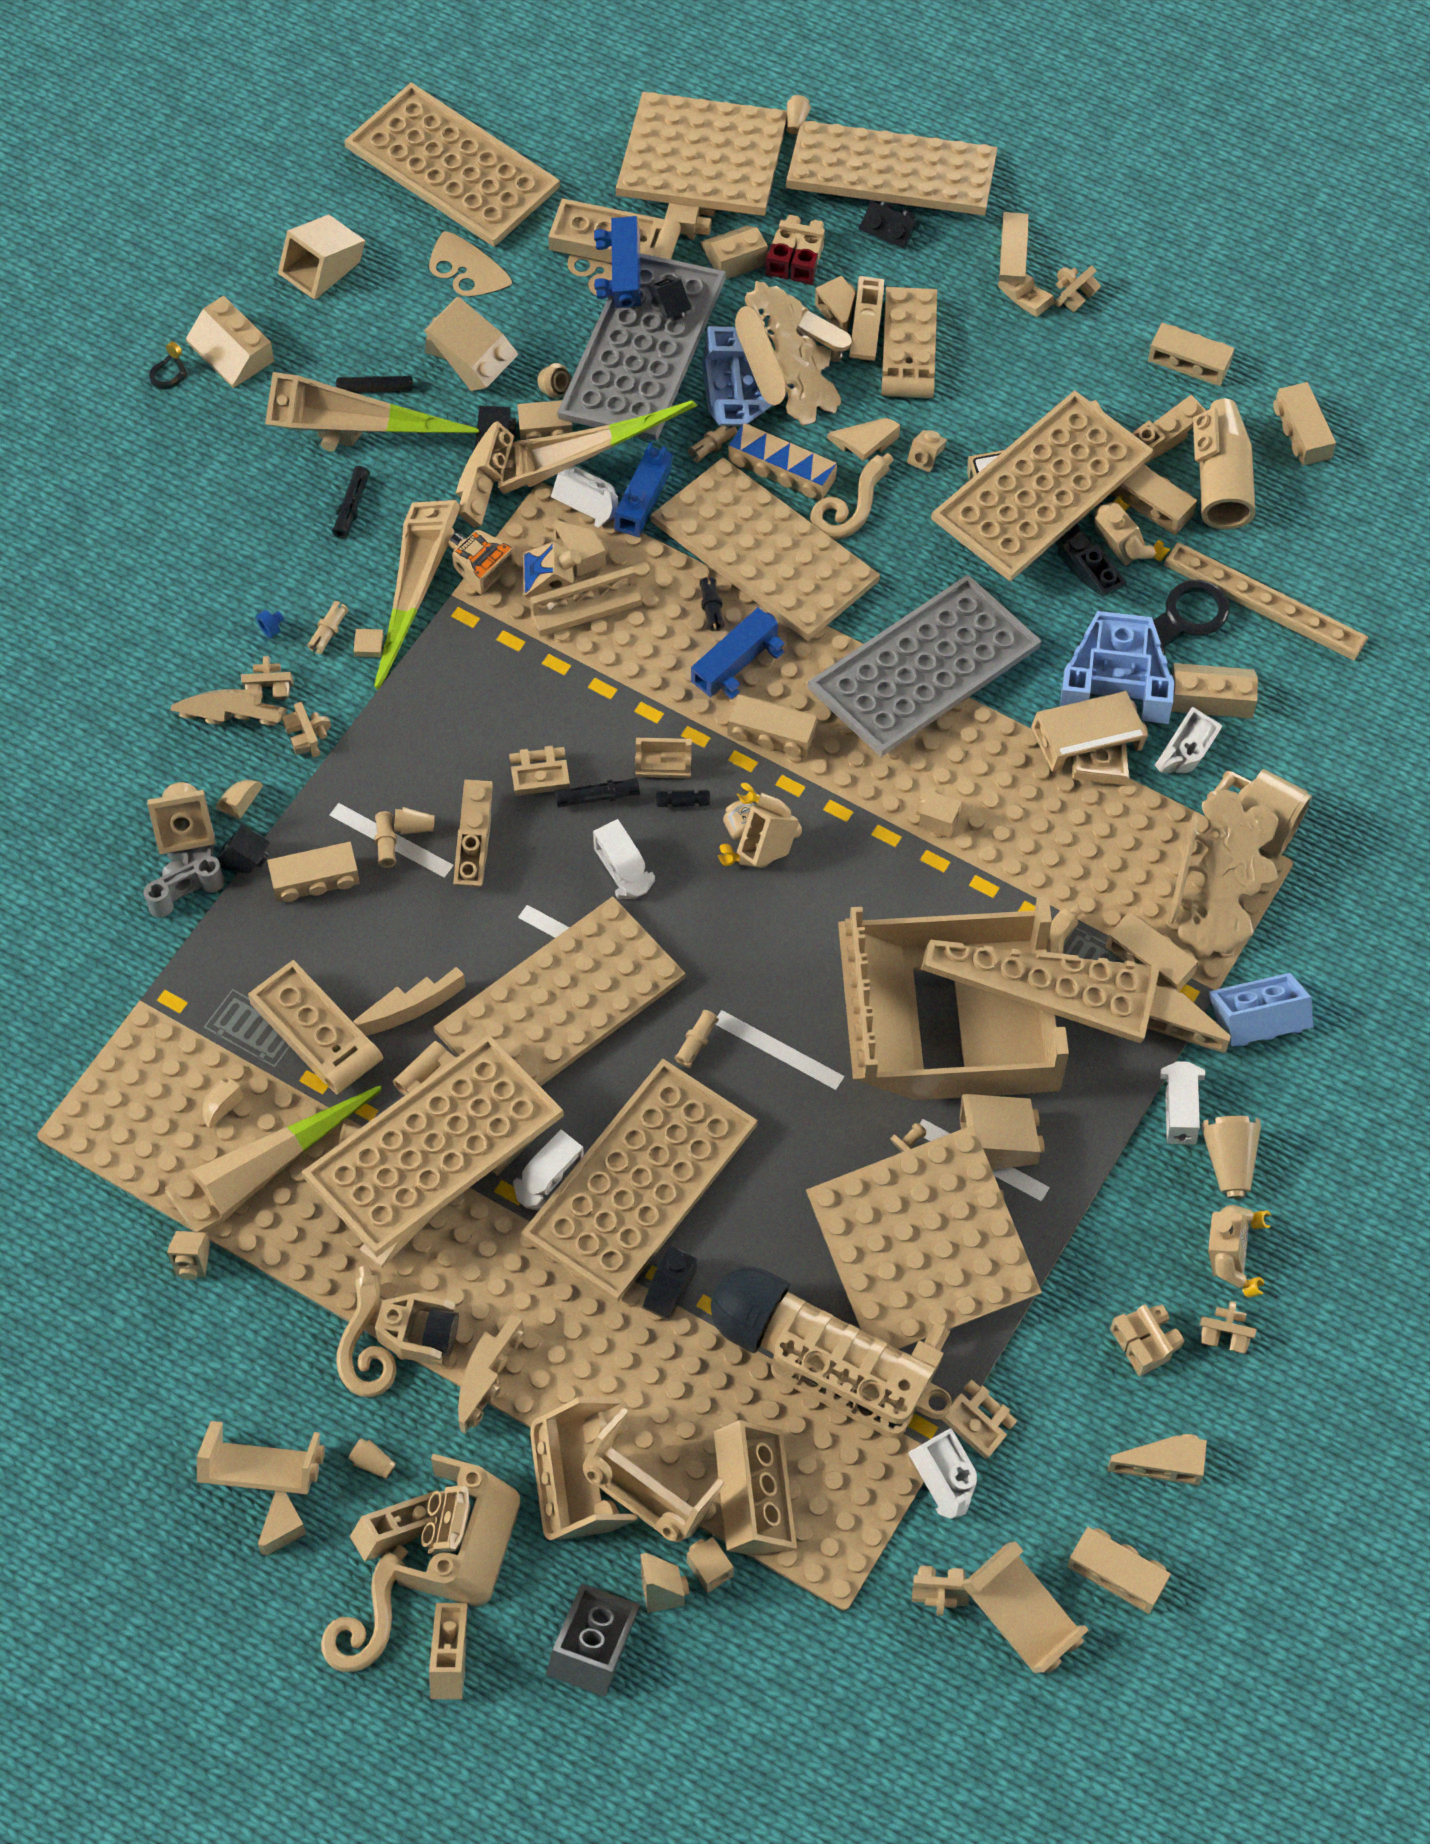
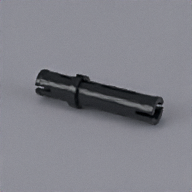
(350, 502)
(602, 791)

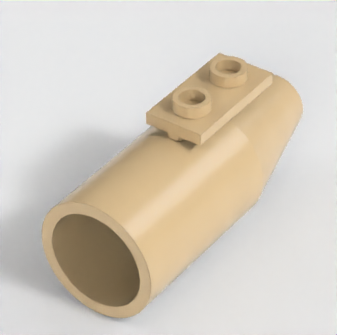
(1225, 466)

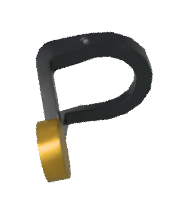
(174, 352)

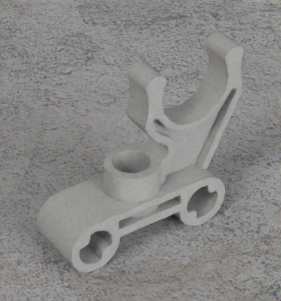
(185, 874)

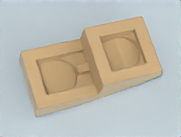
(1028, 295)

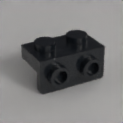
(888, 224)

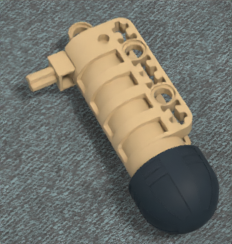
(758, 1311)

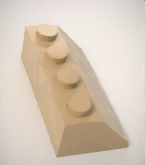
(754, 1489)

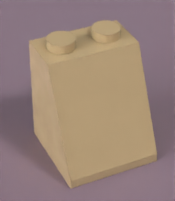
(319, 255)
(1004, 1129)

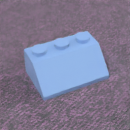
(1262, 1009)

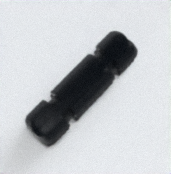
(683, 798)

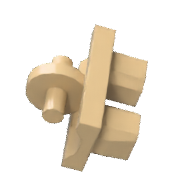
(1085, 282)
(279, 681)
(299, 721)
(1240, 1334)
(940, 1590)

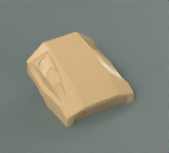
(451, 1515)

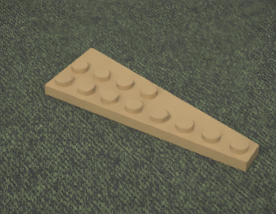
(1087, 991)

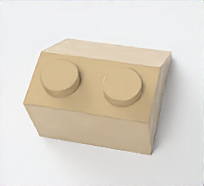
(736, 251)

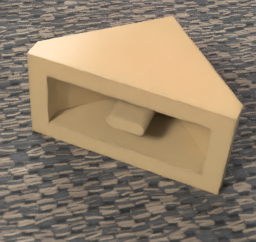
(281, 1525)

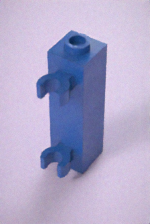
(625, 262)
(643, 491)
(735, 652)

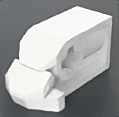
(586, 494)
(1188, 743)
(622, 861)
(1182, 1102)
(547, 1171)
(940, 1464)

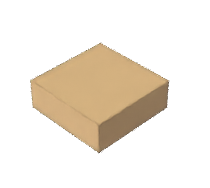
(368, 643)

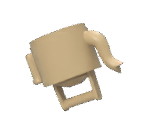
(1280, 795)

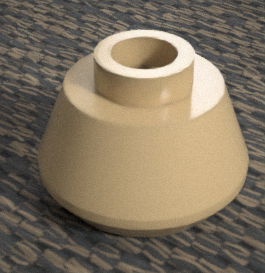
(554, 380)

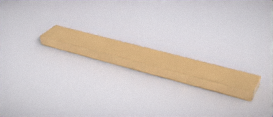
(1267, 601)

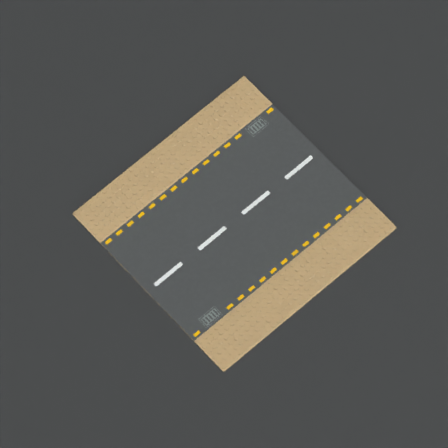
(753, 952)

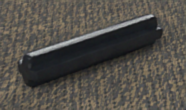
(375, 383)

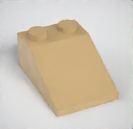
(470, 344)

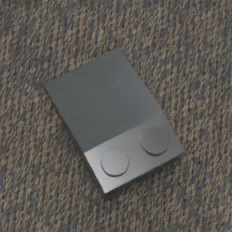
(592, 1640)

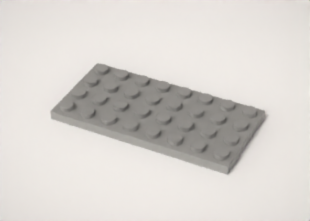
(638, 354)
(924, 665)

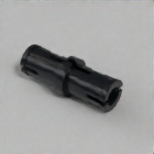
(711, 604)

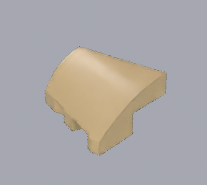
(866, 437)

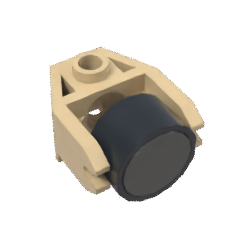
(397, 1321)

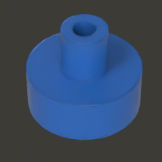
(269, 623)

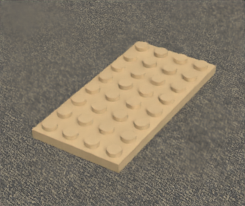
(452, 164)
(892, 167)
(1042, 485)
(765, 548)
(567, 994)
(432, 1145)
(639, 1180)

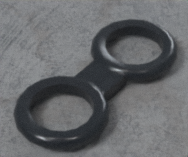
(1172, 626)

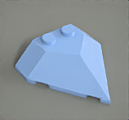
(729, 381)

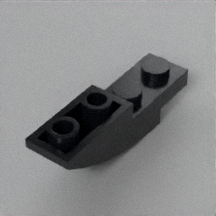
(1089, 562)

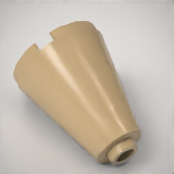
(1233, 1152)

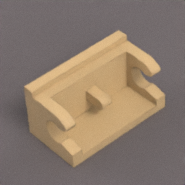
(663, 757)

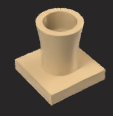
(181, 819)

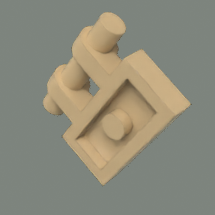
(540, 776)
(973, 1425)

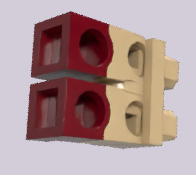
(797, 248)

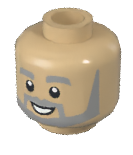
(736, 818)

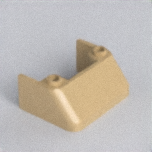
(559, 1447)
(640, 1491)
(474, 1571)

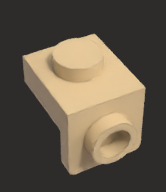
(926, 449)

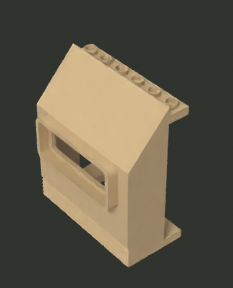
(1003, 1042)

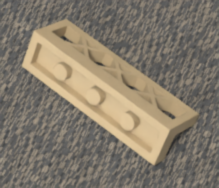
(585, 604)

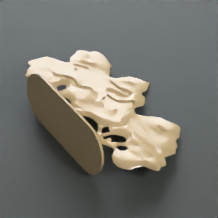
(794, 355)
(1229, 870)

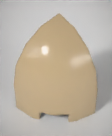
(239, 797)
(220, 1101)

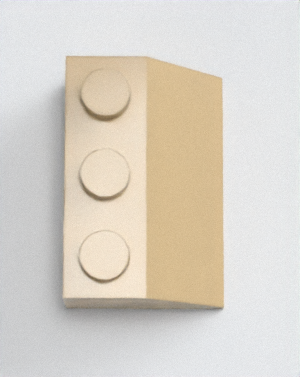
(229, 342)
(1214, 690)

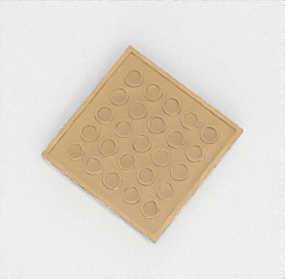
(702, 153)
(923, 1240)

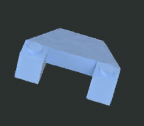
(1117, 657)

